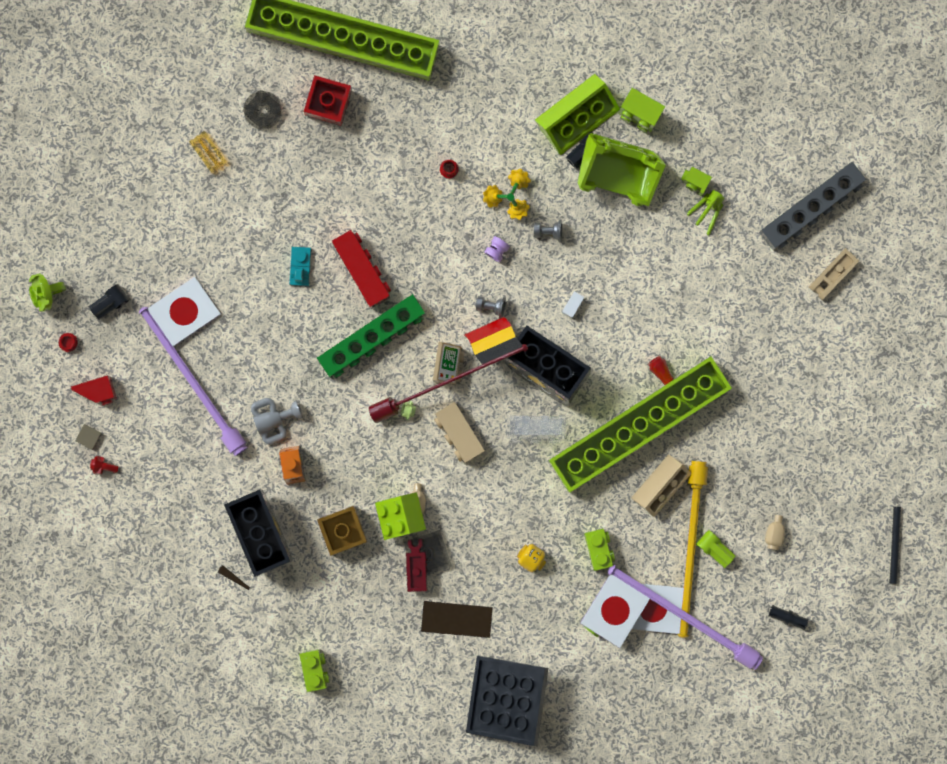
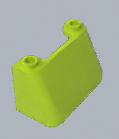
(620, 169)

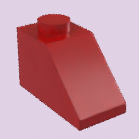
(97, 390)

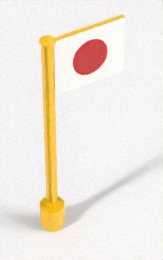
(654, 616)

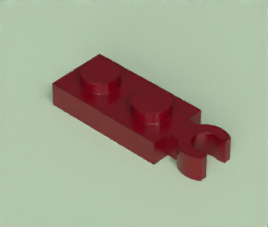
(416, 568)

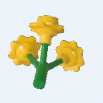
(517, 208)

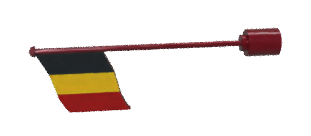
(490, 345)

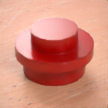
(68, 342)

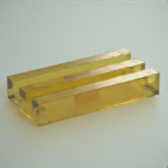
(198, 139)

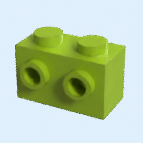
(598, 549)
(313, 670)

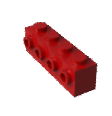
(361, 269)

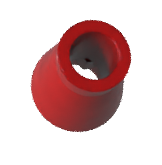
(660, 369)

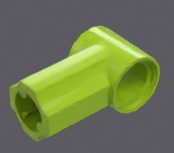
(712, 546)

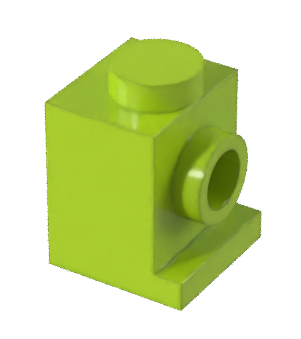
(696, 180)

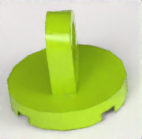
(42, 292)

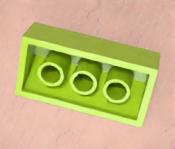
(577, 114)

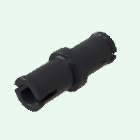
(788, 617)

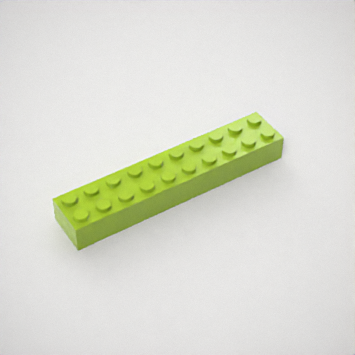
(343, 36)
(639, 424)

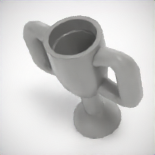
(270, 420)

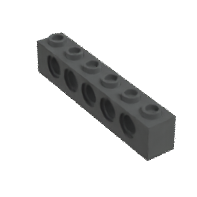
(849, 174)

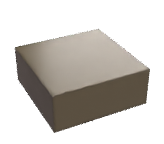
(88, 437)

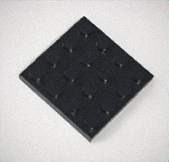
(507, 700)

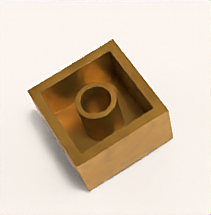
(342, 530)

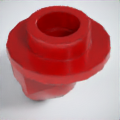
(98, 465)

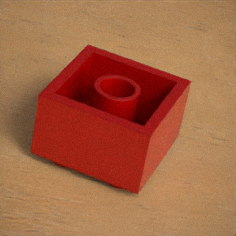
(327, 100)

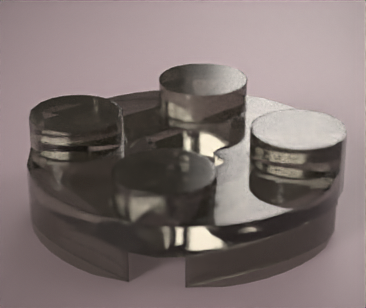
(262, 99)

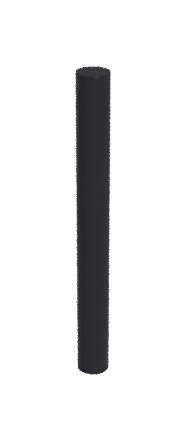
(895, 545)

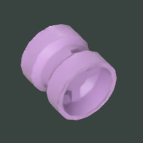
(497, 249)

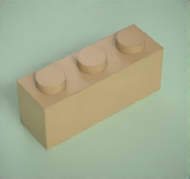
(458, 433)
(661, 485)

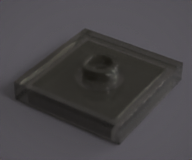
(436, 552)

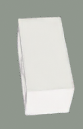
(573, 304)

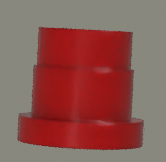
(449, 175)

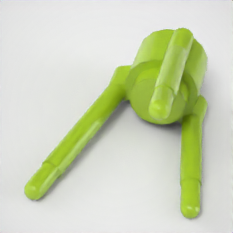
(714, 201)

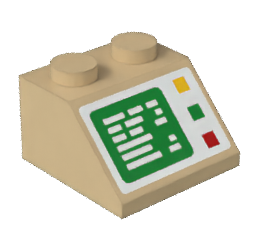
(447, 362)

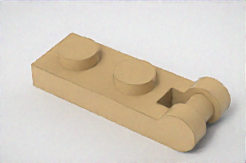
(834, 273)

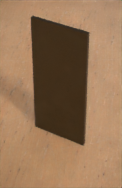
(456, 619)

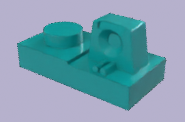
(300, 266)

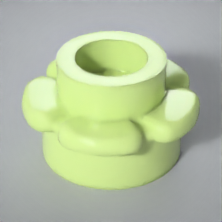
(408, 410)

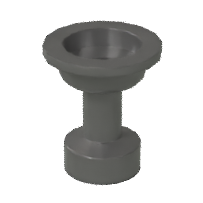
(556, 230)
(498, 307)

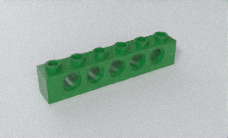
(408, 305)

